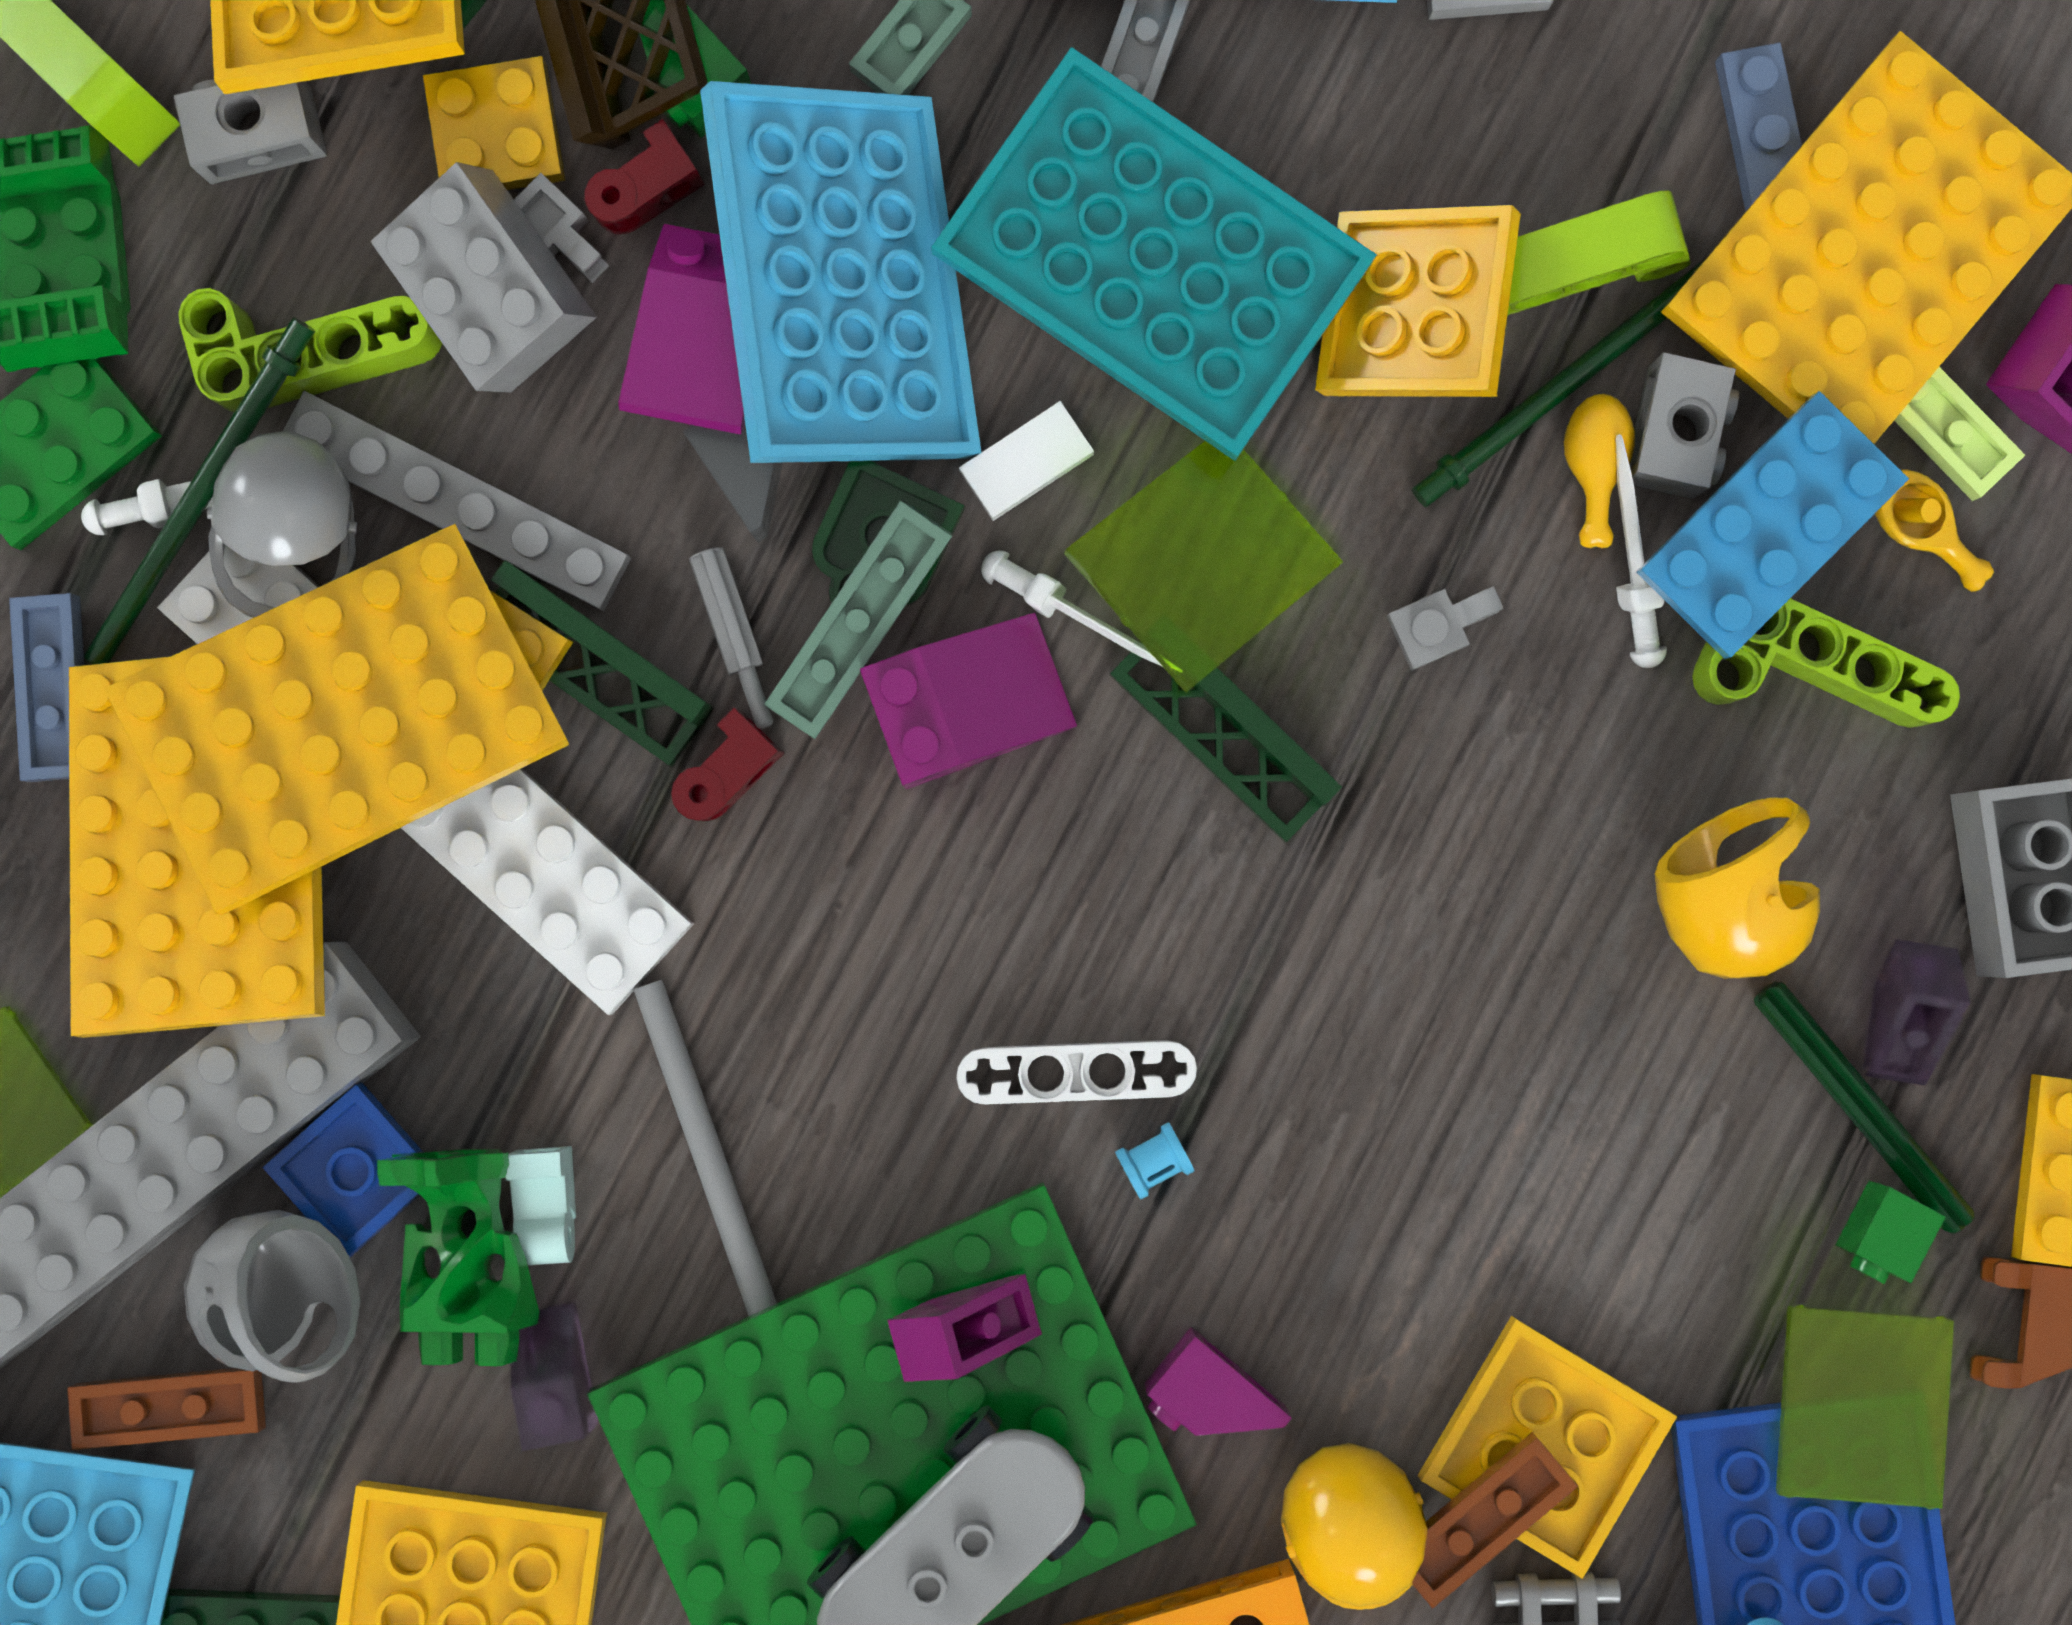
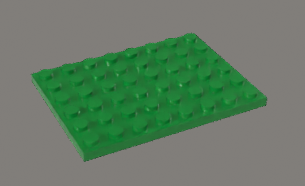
(803, 1433)

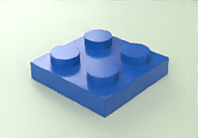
(334, 1168)

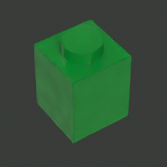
(1889, 1233)

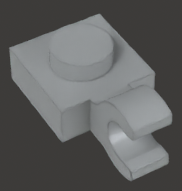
(558, 225)
(1435, 626)

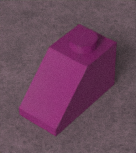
(964, 1329)
(1210, 1392)

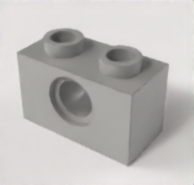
(282, 136)
(1704, 396)

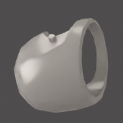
(280, 506)
(258, 1289)

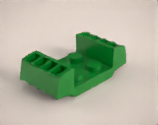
(60, 251)

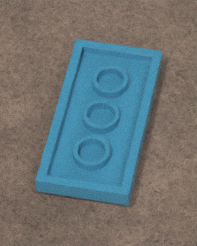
(1772, 525)

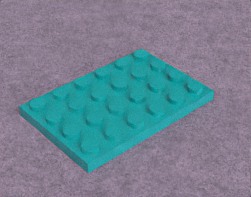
(1153, 253)

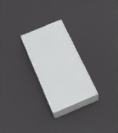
(1026, 461)

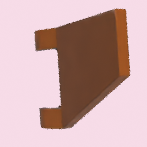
(2044, 1328)

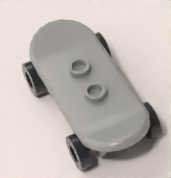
(966, 1538)

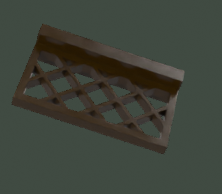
(592, 78)

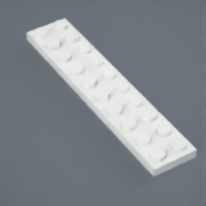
(501, 841)

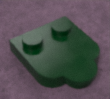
(859, 512)

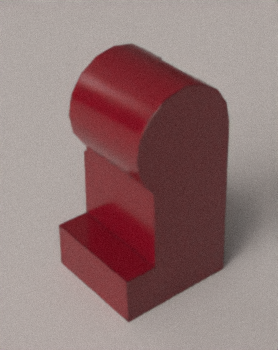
(644, 185)
(728, 772)

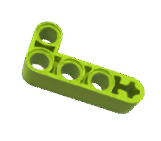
(86, 77)
(1599, 248)
(321, 369)
(1833, 668)

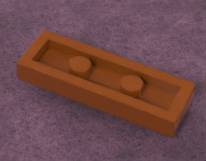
(166, 1408)
(1489, 1516)

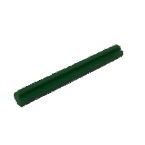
(1863, 1106)

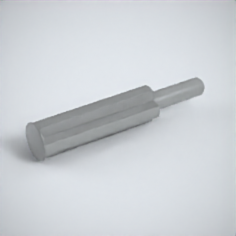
(731, 627)

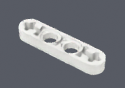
(1076, 1079)

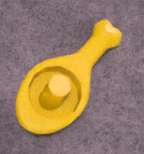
(1592, 460)
(1925, 521)

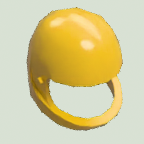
(1739, 914)
(1354, 1526)

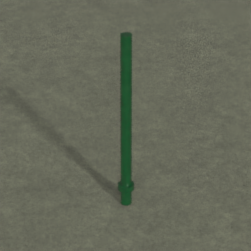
(279, 364)
(1454, 470)

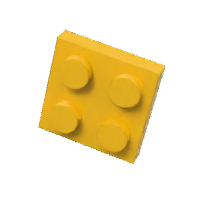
(496, 120)

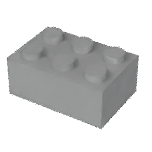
(483, 278)
(2017, 876)

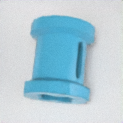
(1154, 1161)

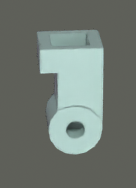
(543, 1203)

